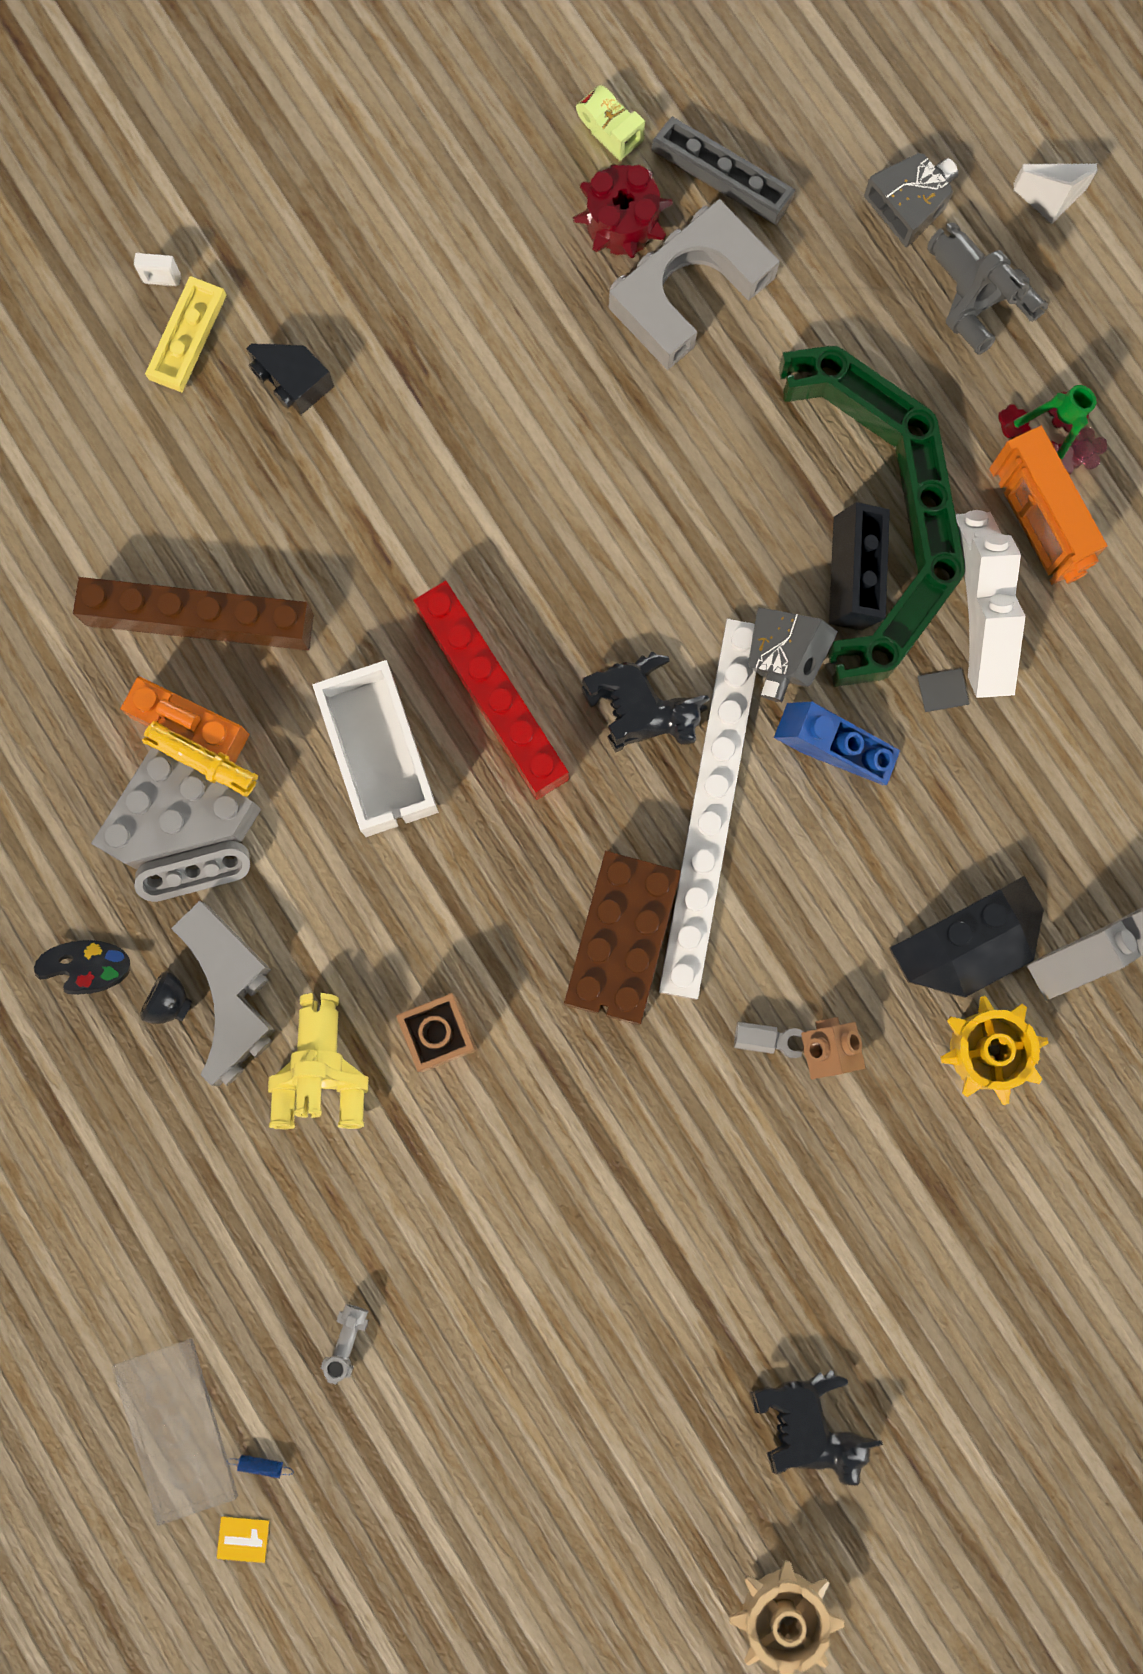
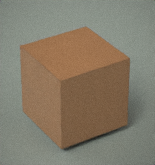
(436, 1033)

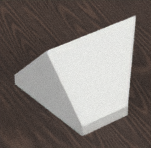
(1053, 186)

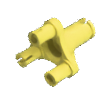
(316, 1068)

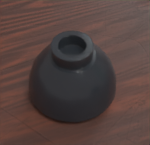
(165, 1001)

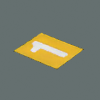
(243, 1539)

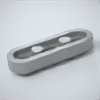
(180, 880)

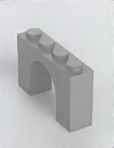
(711, 239)

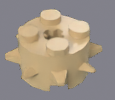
(780, 1645)

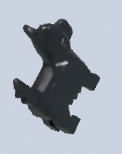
(638, 708)
(806, 1433)

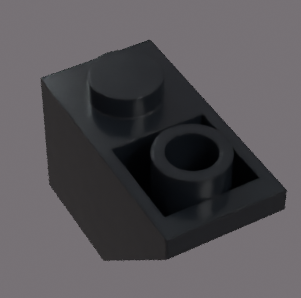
(293, 372)

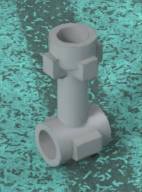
(339, 1364)

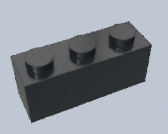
(859, 566)

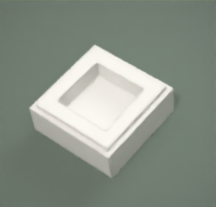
(157, 269)

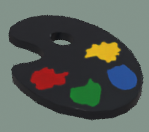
(93, 967)

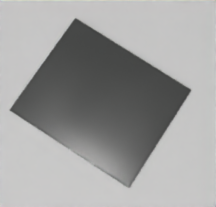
(943, 690)

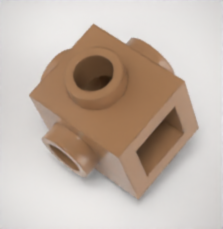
(832, 1048)

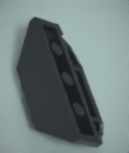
(975, 942)

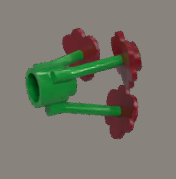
(1068, 411)

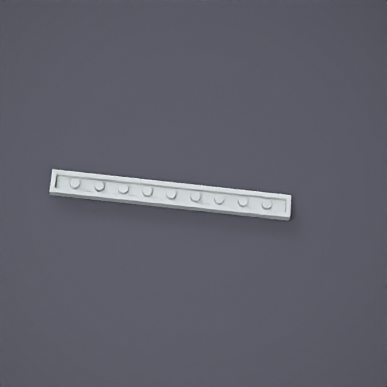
(710, 815)

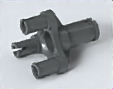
(980, 284)

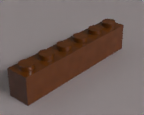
(194, 613)

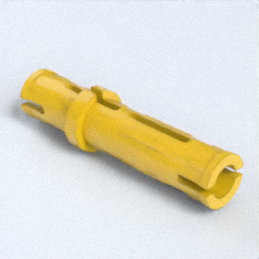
(215, 766)

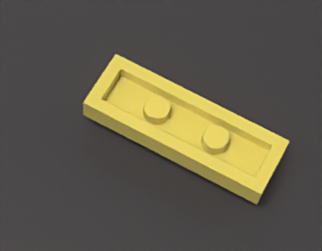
(186, 334)

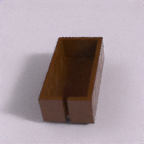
(622, 937)

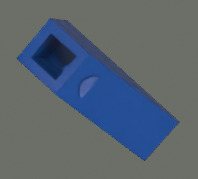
(836, 741)

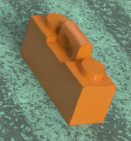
(151, 703)

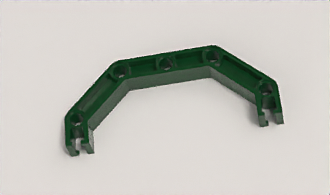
(923, 473)

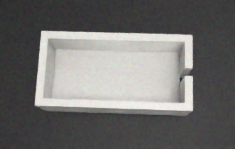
(375, 748)

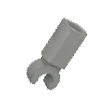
(765, 1039)

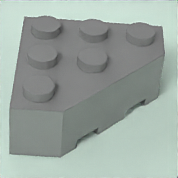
(172, 811)

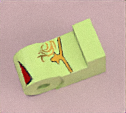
(611, 122)

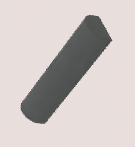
(723, 170)

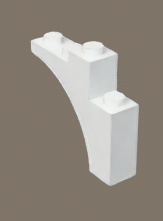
(993, 609)

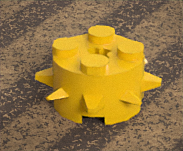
(1017, 1046)

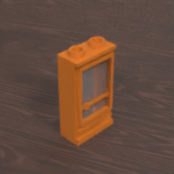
(1048, 506)

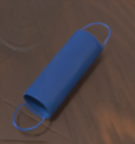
(260, 1466)

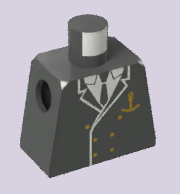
(911, 194)
(788, 650)

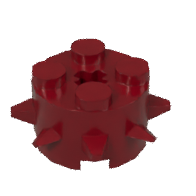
(622, 209)

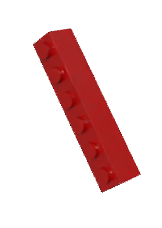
(491, 690)

